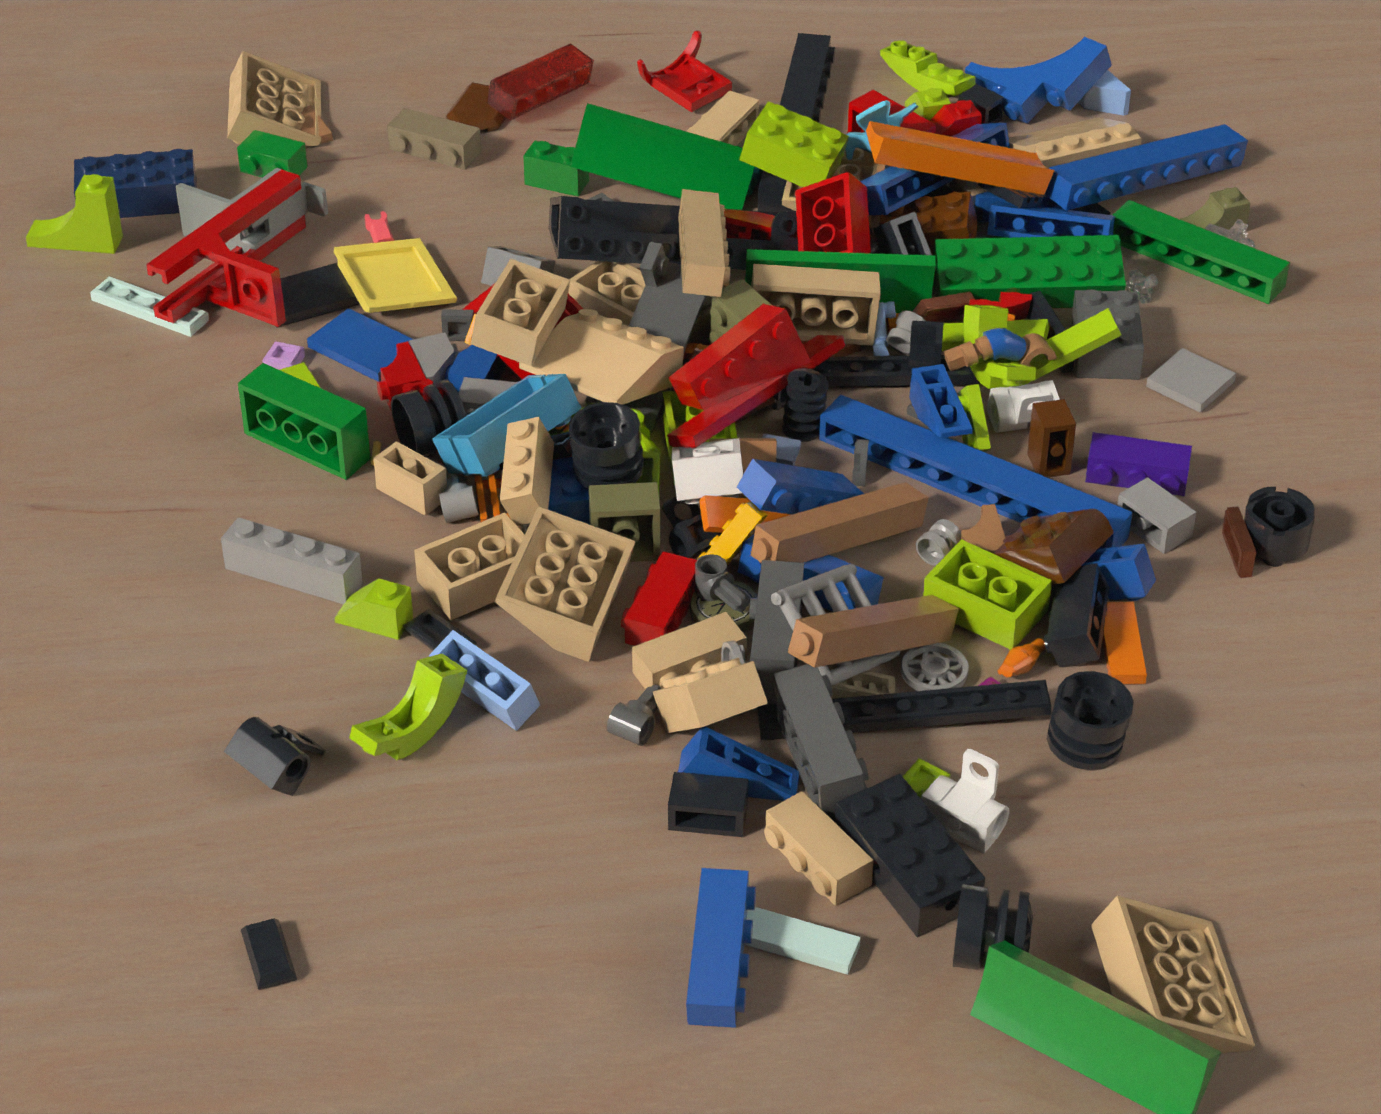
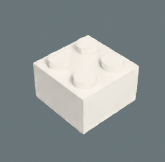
(707, 470)

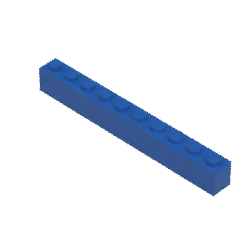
(959, 467)

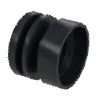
(422, 418)
(606, 445)
(1089, 720)
(985, 925)

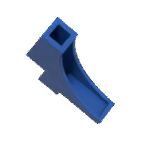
(1056, 80)

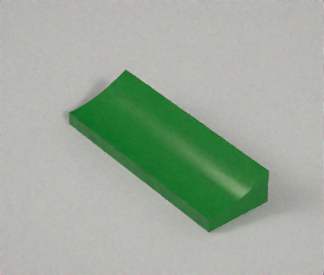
(659, 157)
(901, 277)
(1093, 1032)

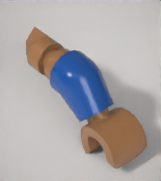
(999, 344)

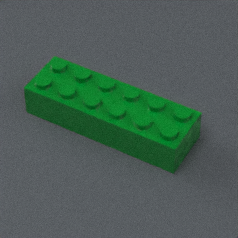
(1029, 265)

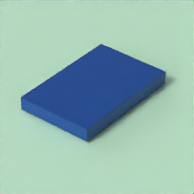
(358, 343)

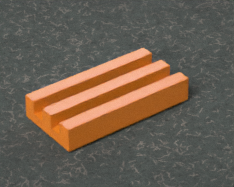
(491, 484)

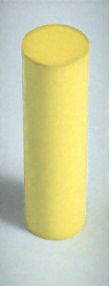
(375, 450)

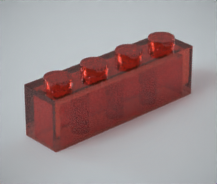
(540, 81)

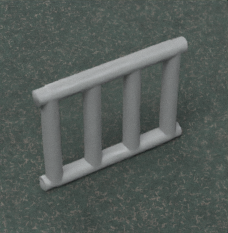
(826, 582)

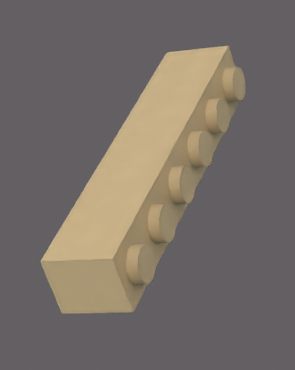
(703, 243)

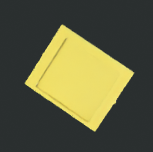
(393, 275)

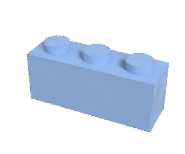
(490, 682)

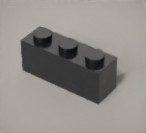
(1078, 617)

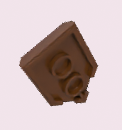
(474, 110)

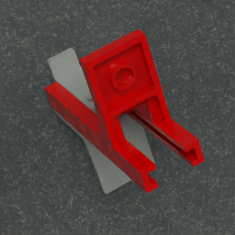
(236, 238)

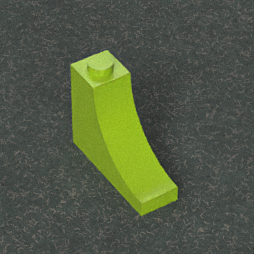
(89, 226)

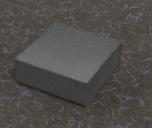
(456, 323)

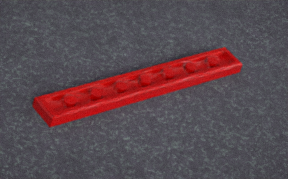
(723, 414)

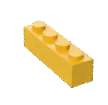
(736, 531)

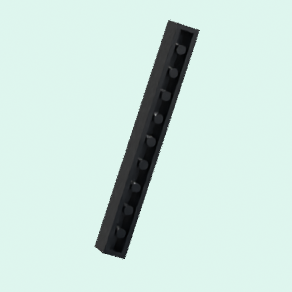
(804, 95)

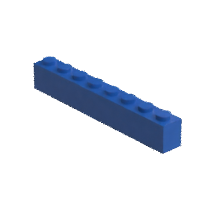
(1145, 166)
(900, 186)

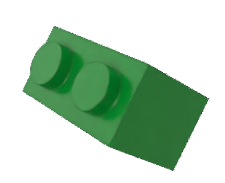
(265, 152)
(549, 169)

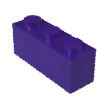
(1128, 460)

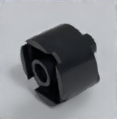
(1279, 524)

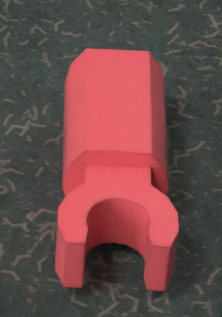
(379, 228)

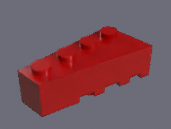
(741, 359)

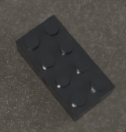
(911, 852)

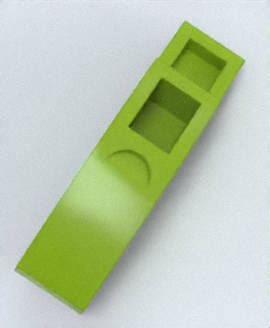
(922, 70)

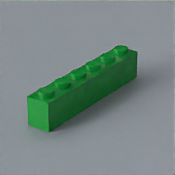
(1200, 252)

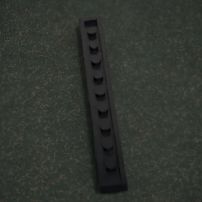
(879, 371)

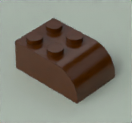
(1056, 542)

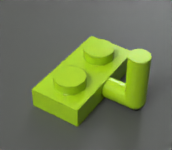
(972, 403)

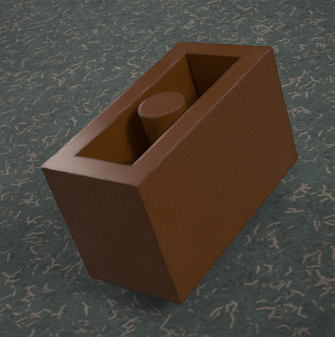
(1051, 438)

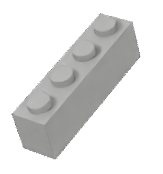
(291, 560)

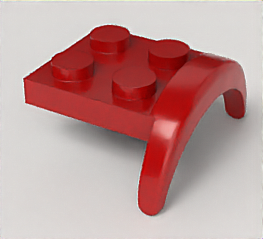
(687, 79)

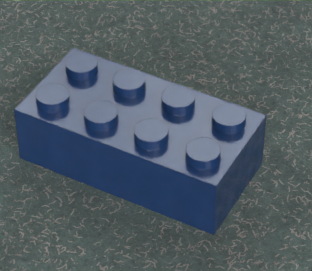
(142, 181)

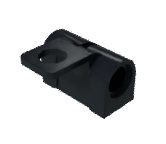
(687, 536)
(273, 754)

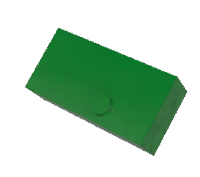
(304, 421)

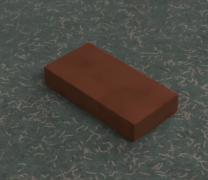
(943, 307)
(1238, 542)

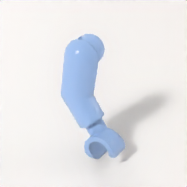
(885, 310)

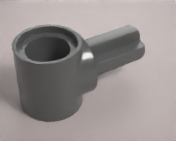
(716, 583)
(635, 719)

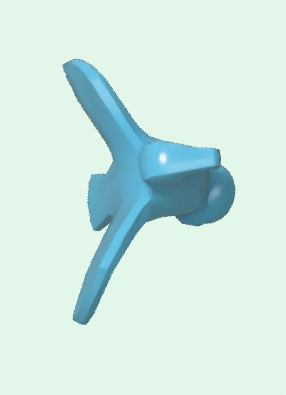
(876, 113)

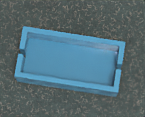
(479, 439)

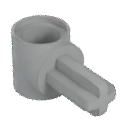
(458, 499)

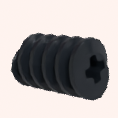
(804, 404)

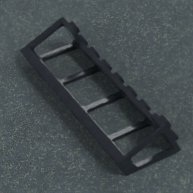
(624, 229)

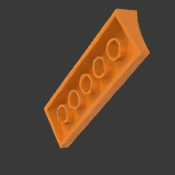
(957, 158)

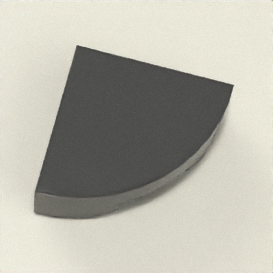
(860, 462)

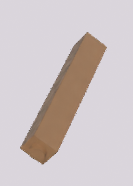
(840, 525)
(872, 630)

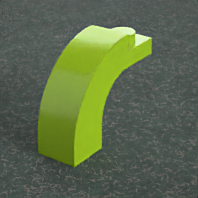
(993, 372)
(419, 714)

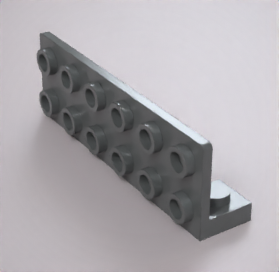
(662, 312)

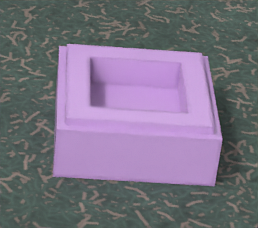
(284, 355)

